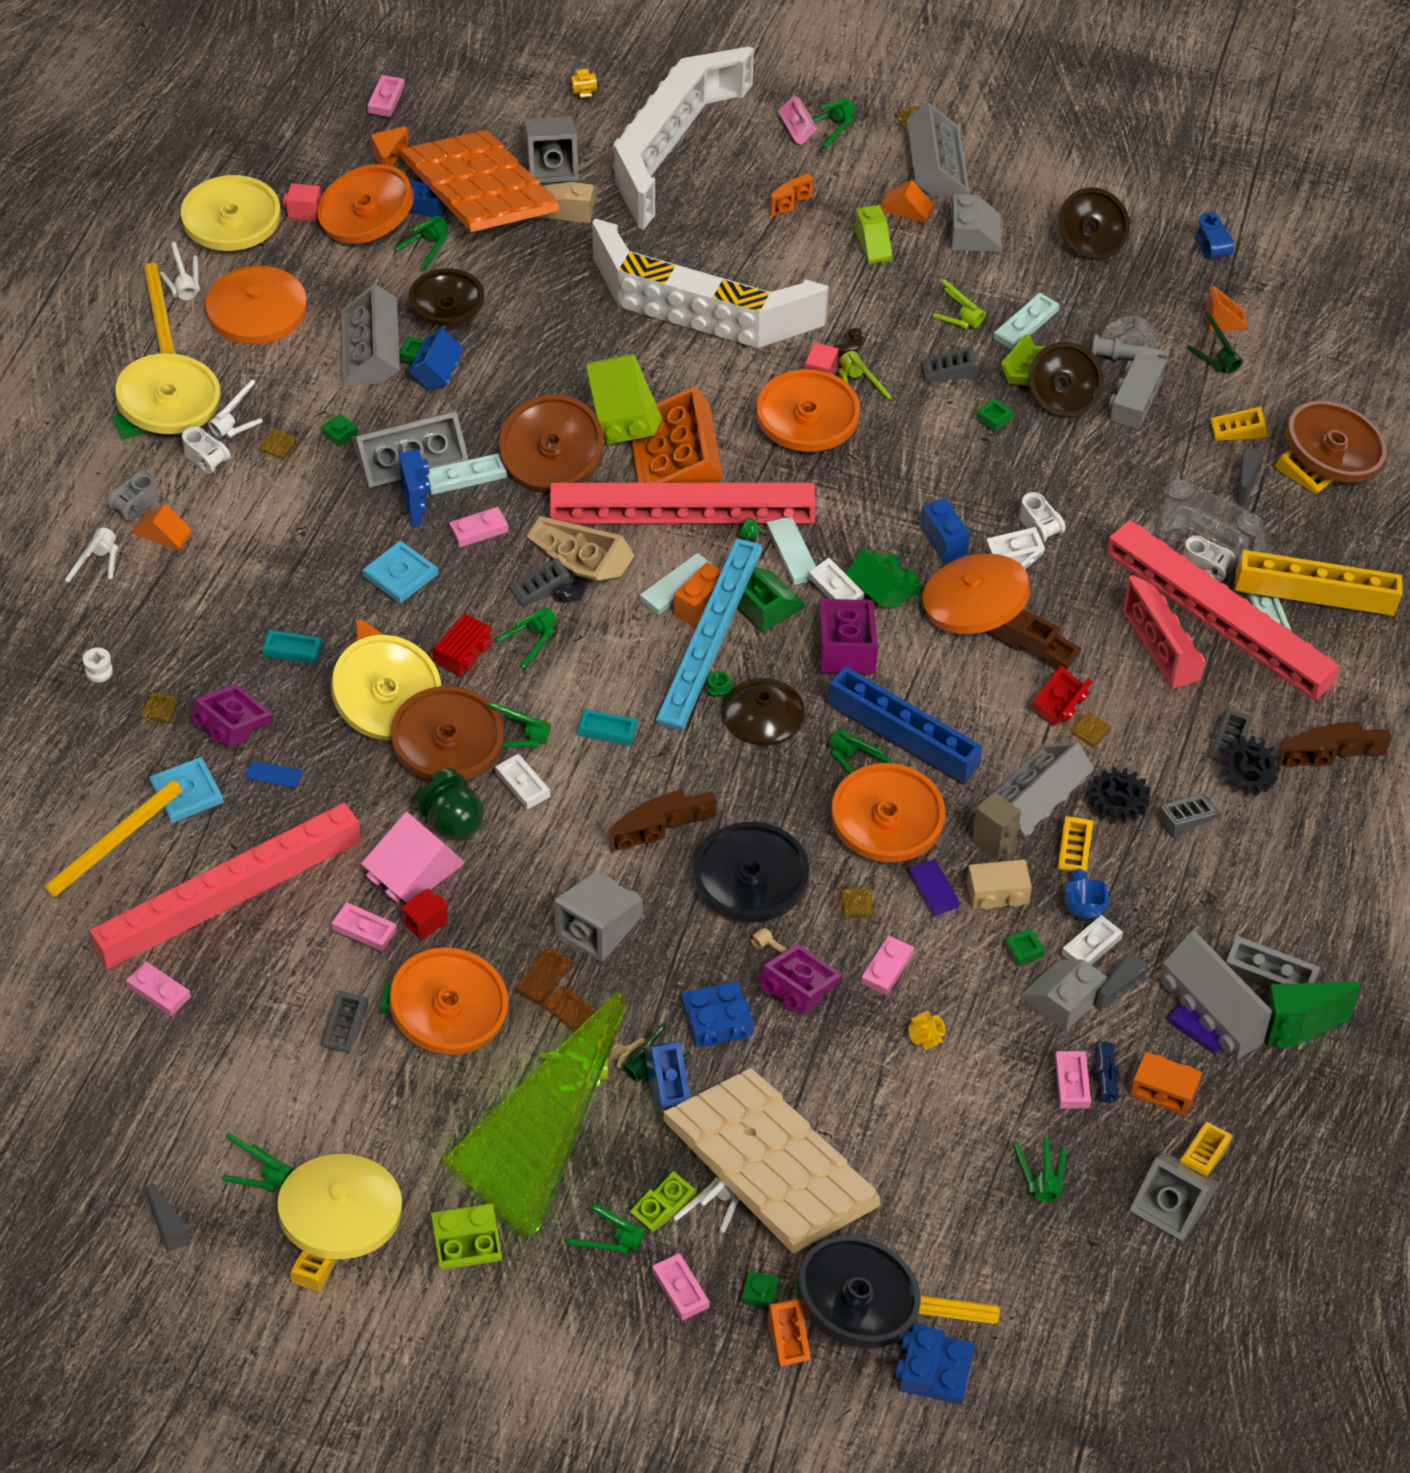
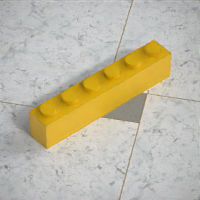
(1318, 582)

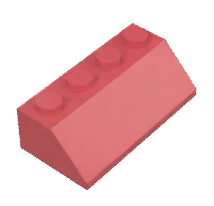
(1162, 633)

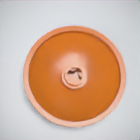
(365, 203)
(256, 304)
(808, 410)
(976, 593)
(888, 812)
(448, 1001)

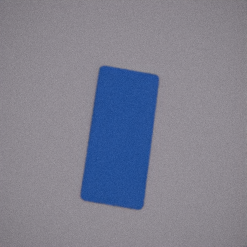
(273, 774)

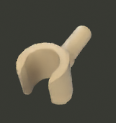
(764, 937)
(622, 1052)

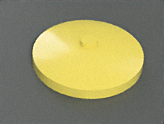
(230, 212)
(167, 393)
(376, 679)
(339, 1206)

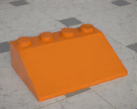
(683, 444)

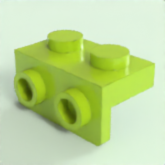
(1018, 361)

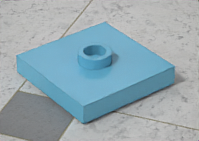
(400, 572)
(197, 786)

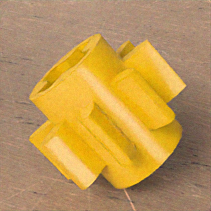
(583, 83)
(926, 1030)

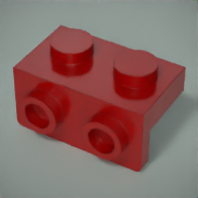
(1060, 695)

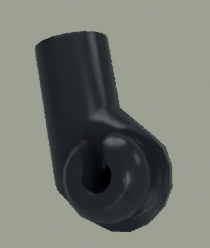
(572, 592)

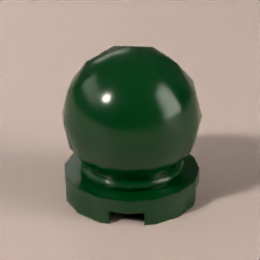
(450, 805)

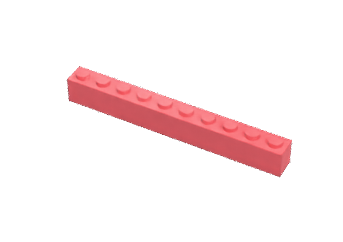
(681, 502)
(1223, 610)
(225, 886)

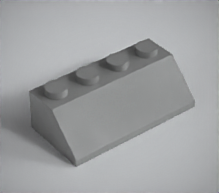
(937, 153)
(370, 338)
(435, 436)
(1045, 782)
(1217, 994)

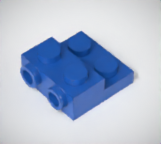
(414, 484)
(717, 1014)
(934, 1364)

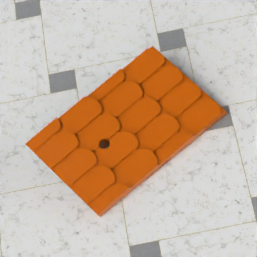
(479, 180)

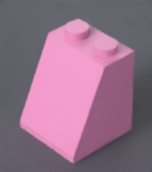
(410, 860)

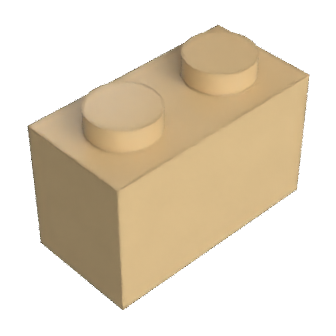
(999, 884)

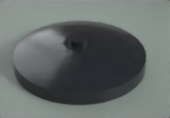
(751, 871)
(858, 1291)

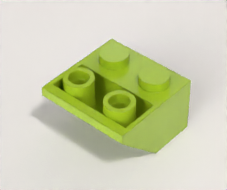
(466, 1236)

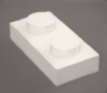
(834, 582)
(522, 781)
(1093, 941)

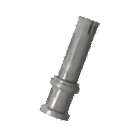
(1117, 349)

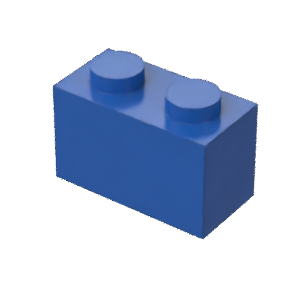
(436, 359)
(944, 530)
(666, 1074)

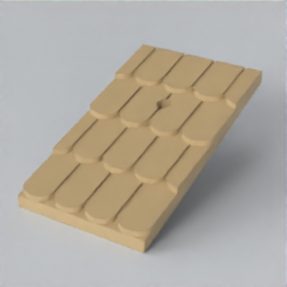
(772, 1159)

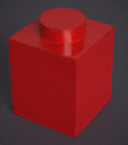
(425, 914)

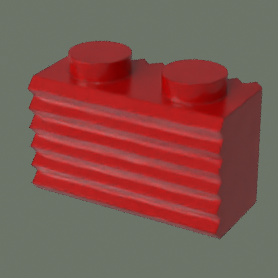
(462, 645)

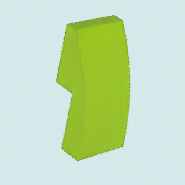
(663, 1203)

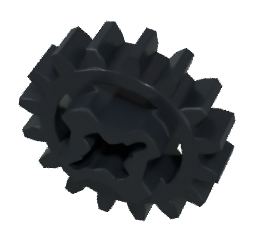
(1253, 754)
(1119, 795)

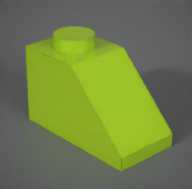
(873, 234)

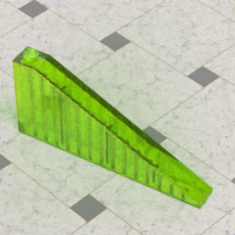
(527, 1140)

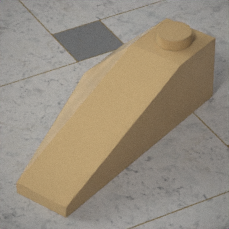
(574, 201)
(582, 549)

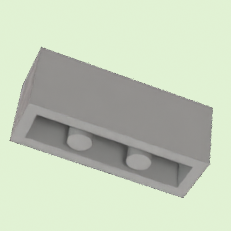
(1137, 390)
(1268, 965)

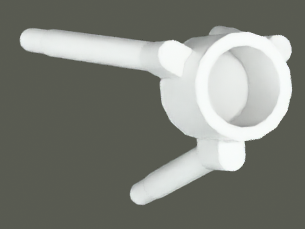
(185, 286)
(223, 422)
(100, 544)
(716, 1188)

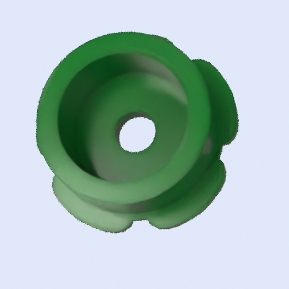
(750, 529)
(718, 683)

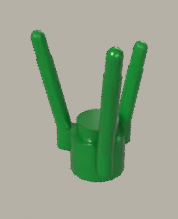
(841, 111)
(432, 230)
(538, 622)
(536, 729)
(846, 744)
(273, 1170)
(1046, 1185)
(627, 1234)

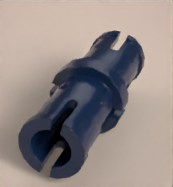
(1106, 1072)

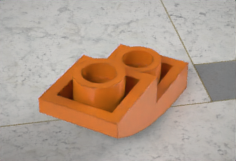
(797, 189)

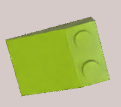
(622, 399)

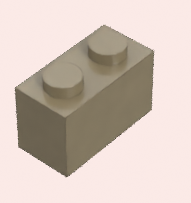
(996, 826)

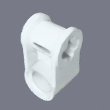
(203, 449)
(1038, 513)
(1208, 556)

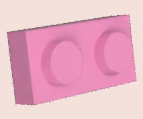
(386, 95)
(797, 119)
(478, 527)
(364, 927)
(887, 965)
(158, 988)
(1072, 1079)
(680, 1286)

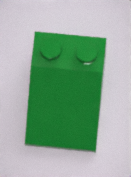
(1308, 1010)

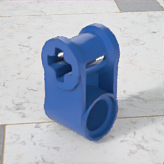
(426, 201)
(1213, 236)

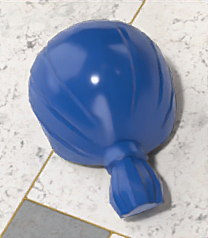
(1086, 897)

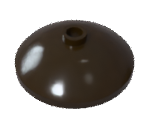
(1103, 214)
(446, 296)
(1074, 367)
(763, 711)

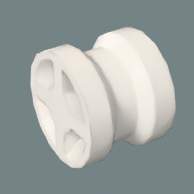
(97, 665)

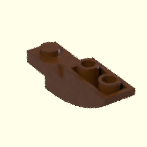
(1039, 637)
(1339, 739)
(650, 819)

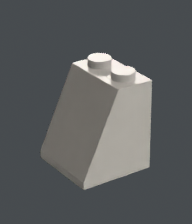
(552, 149)
(596, 915)

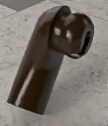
(853, 342)

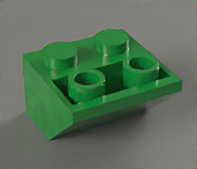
(884, 578)
(768, 599)

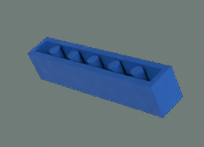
(905, 724)

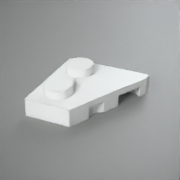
(1022, 546)

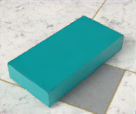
(292, 647)
(607, 727)

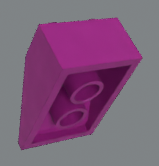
(847, 635)

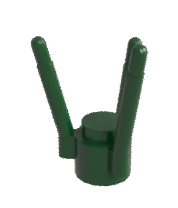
(1227, 356)
(636, 1065)

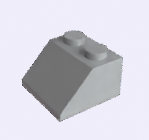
(975, 224)
(1065, 991)
(1173, 1196)

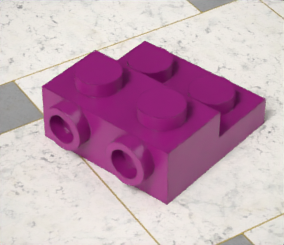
(229, 715)
(798, 978)

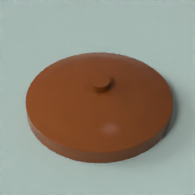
(1336, 441)
(551, 442)
(447, 730)

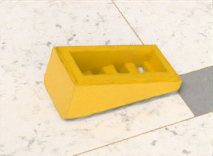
(1254, 428)
(1290, 466)
(1080, 826)
(1209, 1143)
(308, 1279)

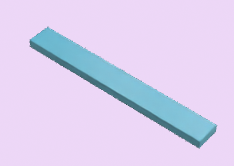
(709, 634)

